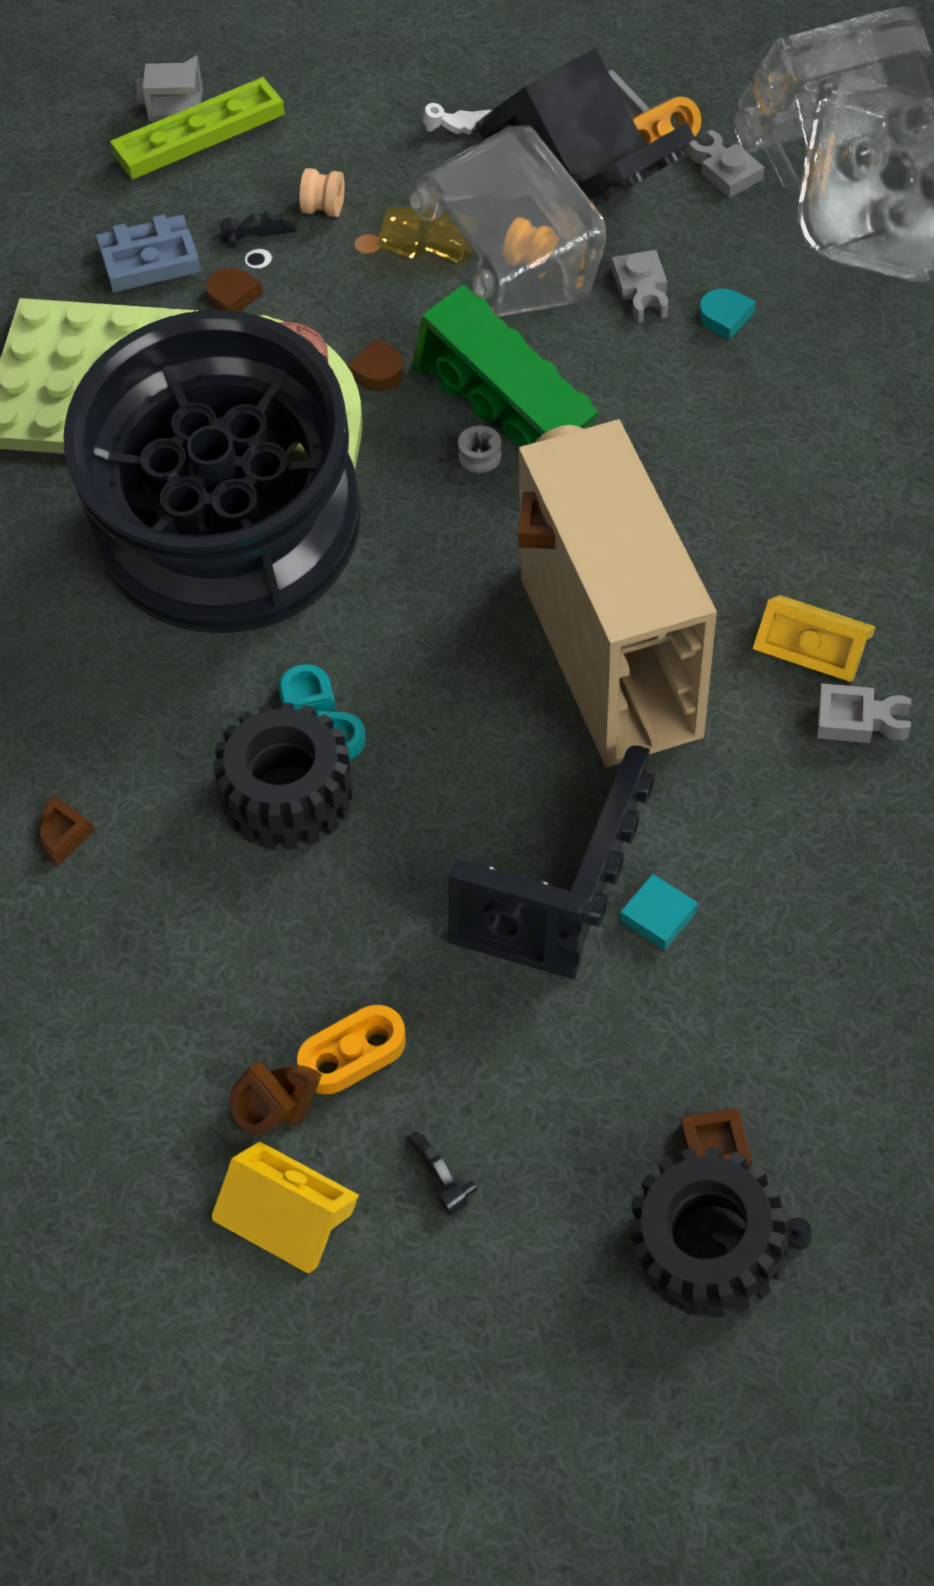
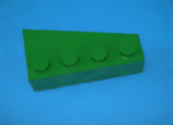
(496, 370)

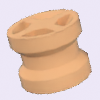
(321, 192)

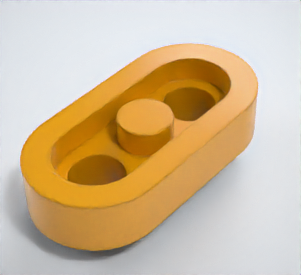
(656, 121)
(348, 1047)

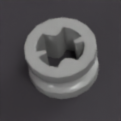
(479, 461)

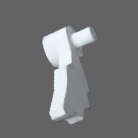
(458, 122)

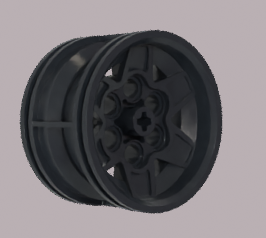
(220, 408)

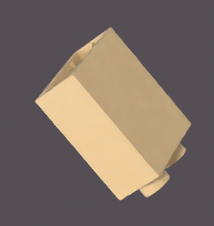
(617, 592)

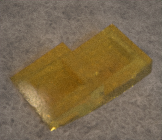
(410, 235)

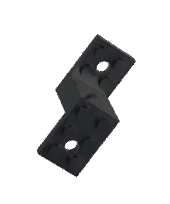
(588, 128)

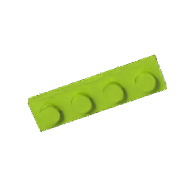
(197, 128)

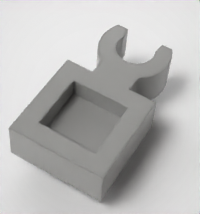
(726, 168)
(643, 280)
(853, 715)

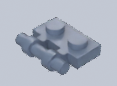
(148, 252)

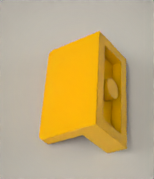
(812, 637)
(281, 1205)

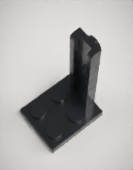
(541, 922)

